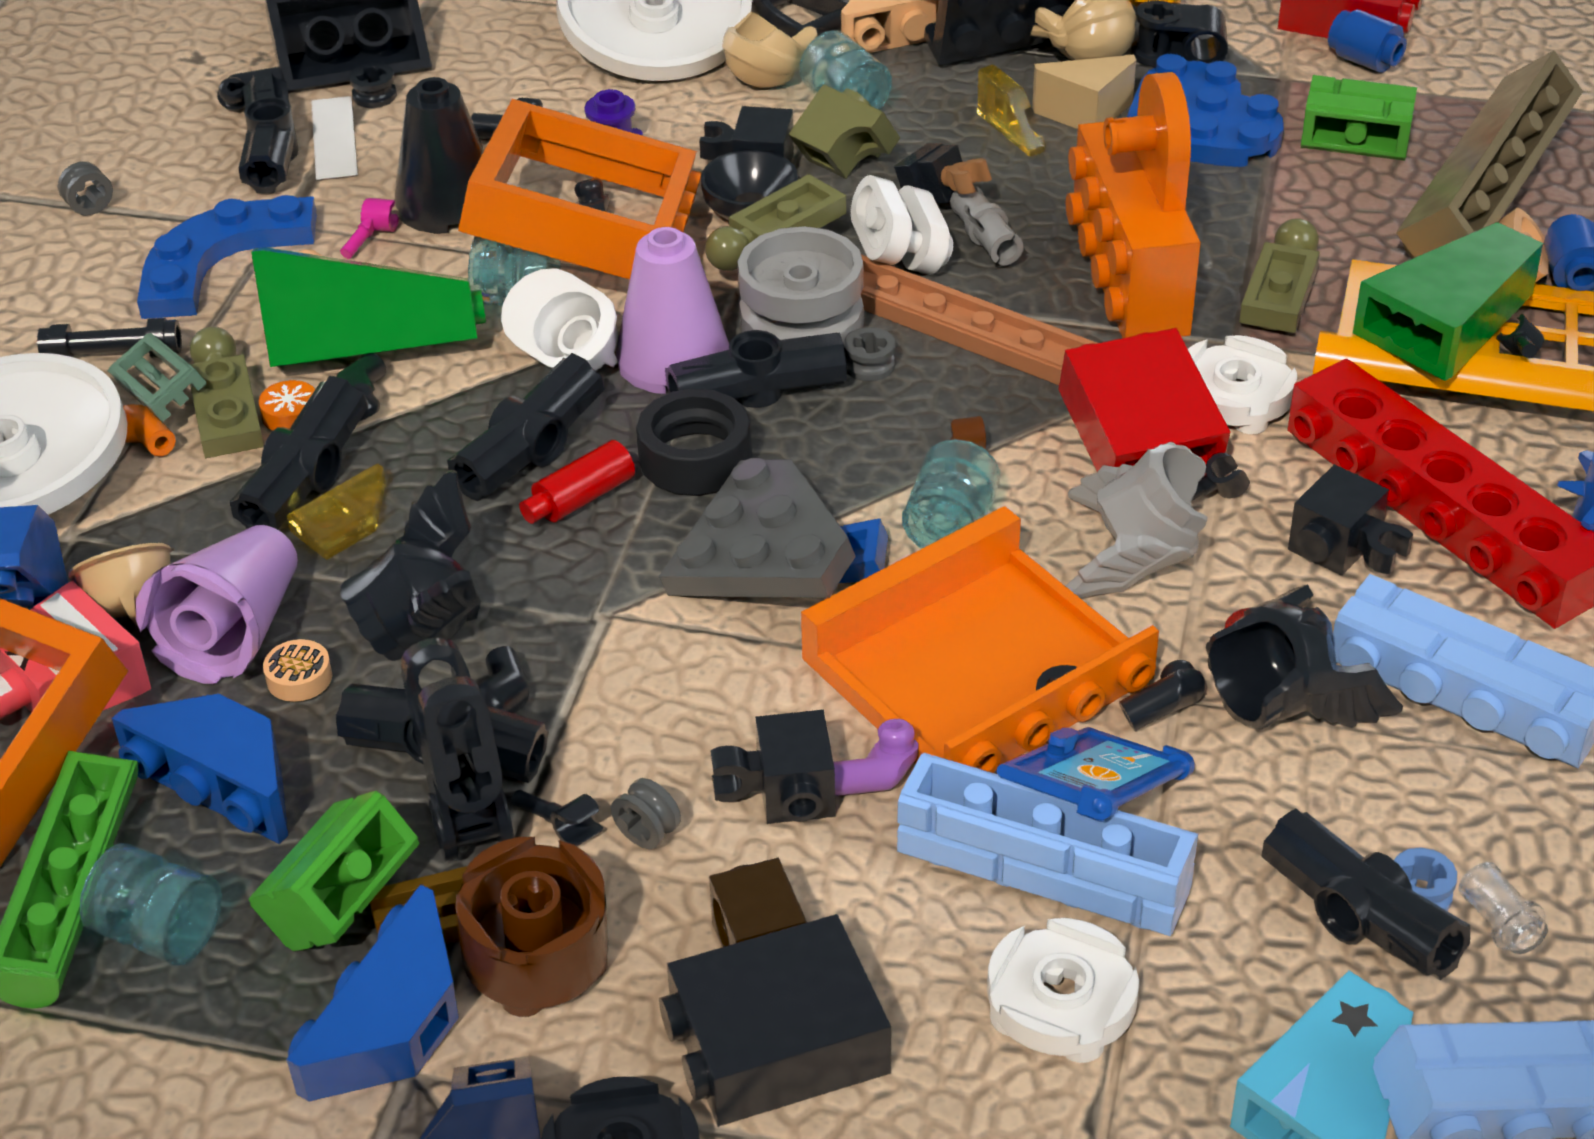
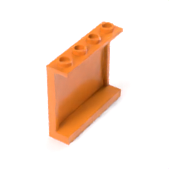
(960, 647)

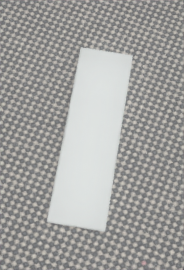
(334, 138)

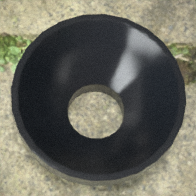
(743, 179)

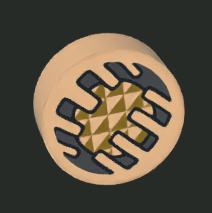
(297, 670)

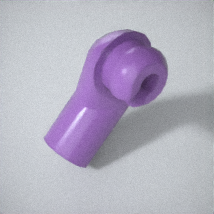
(883, 765)

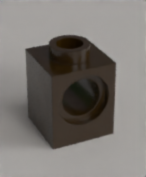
(753, 902)

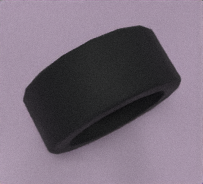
(692, 413)

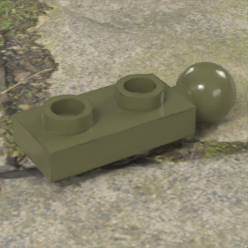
(799, 204)
(1282, 278)
(226, 403)

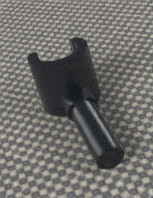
(1524, 340)
(1216, 469)
(570, 822)

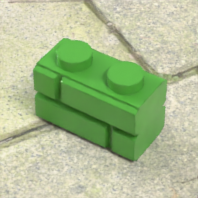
(1358, 117)
(334, 871)

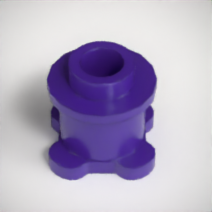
(612, 109)

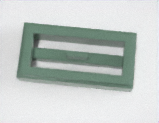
(168, 389)

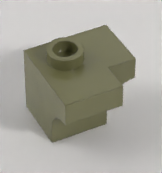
(842, 130)

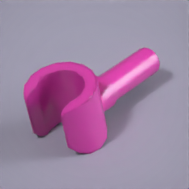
(374, 216)

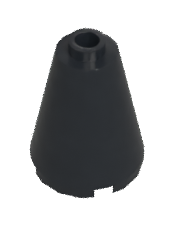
(435, 156)

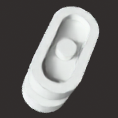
(900, 225)

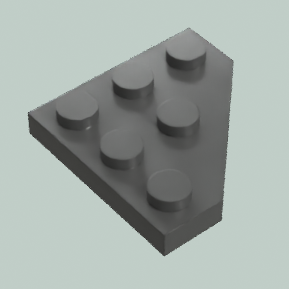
(761, 539)

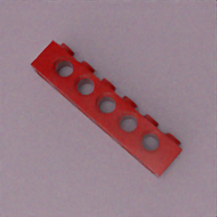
(1449, 490)

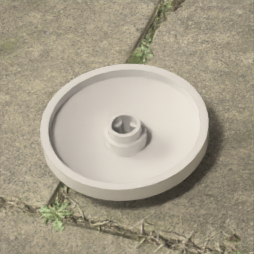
(651, 36)
(56, 429)

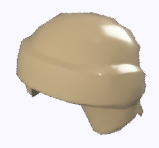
(1089, 28)
(762, 53)

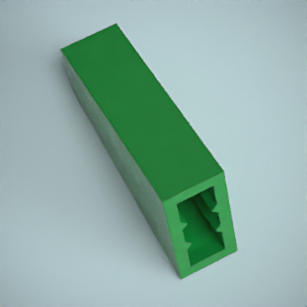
(1449, 299)
(350, 308)

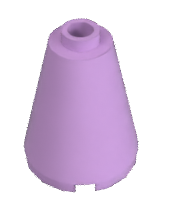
(666, 310)
(217, 603)

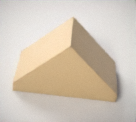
(1084, 89)

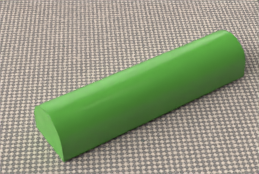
(43, 912)

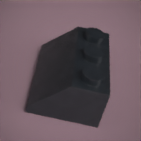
(327, 39)

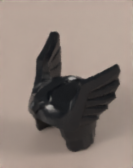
(416, 585)
(1285, 664)

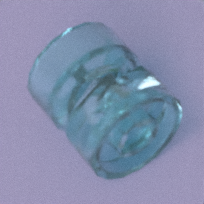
(844, 64)
(498, 267)
(950, 491)
(150, 903)

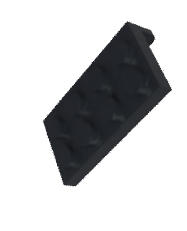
(985, 27)

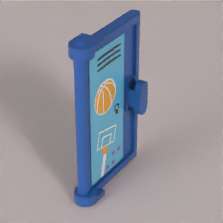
(1096, 769)

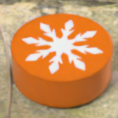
(283, 402)

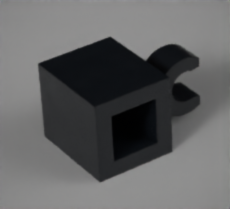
(789, 767)

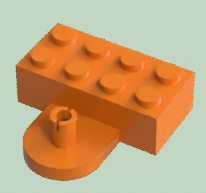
(1133, 210)

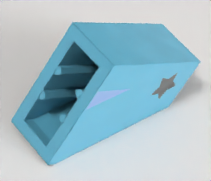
(1321, 1070)

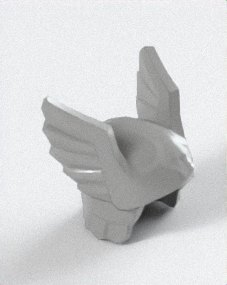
(1146, 513)

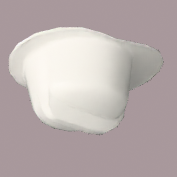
(560, 315)

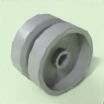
(801, 283)

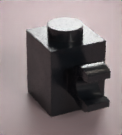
(755, 130)
(1343, 521)

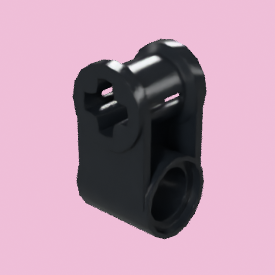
(1177, 32)

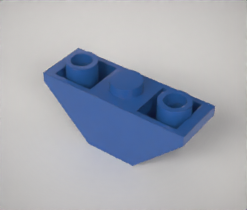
(29, 556)
(211, 757)
(383, 1010)

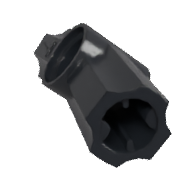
(269, 135)
(763, 367)
(527, 428)
(301, 456)
(382, 720)
(1365, 896)

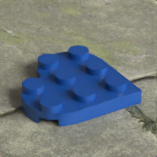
(1222, 120)

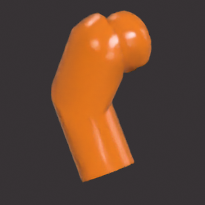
(148, 429)

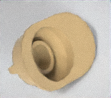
(119, 574)

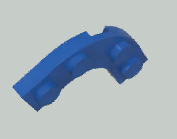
(184, 255)

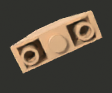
(887, 23)

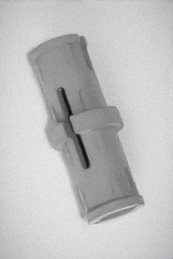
(987, 226)

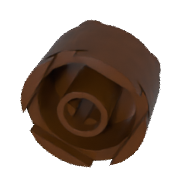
(532, 924)

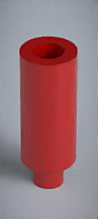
(578, 483)

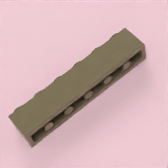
(1493, 156)

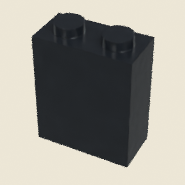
(776, 1020)

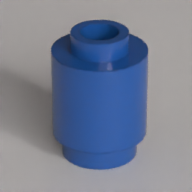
(1367, 40)
(1571, 252)

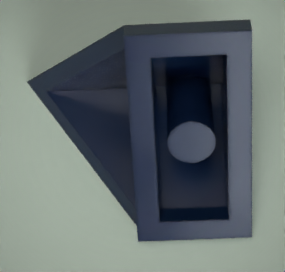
(488, 1103)

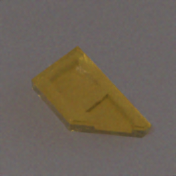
(1003, 106)
(341, 514)

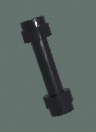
(62, 341)

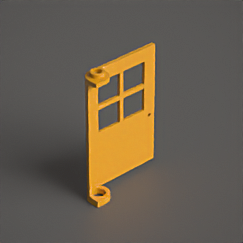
(1488, 370)

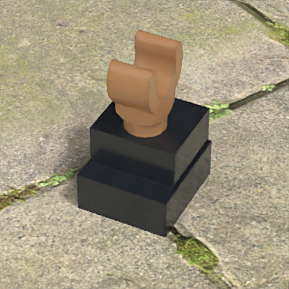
(941, 171)

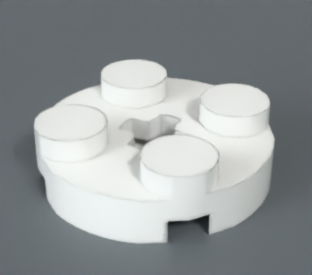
(1266, 383)
(1053, 1022)

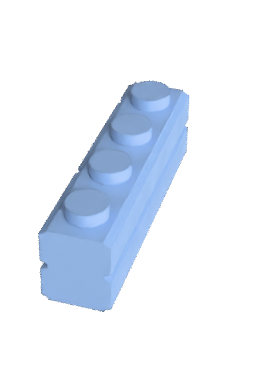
(1470, 669)
(1043, 847)
(1489, 1080)

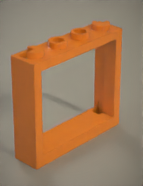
(560, 226)
(62, 717)

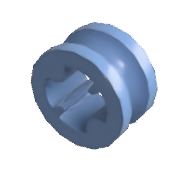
(1431, 867)

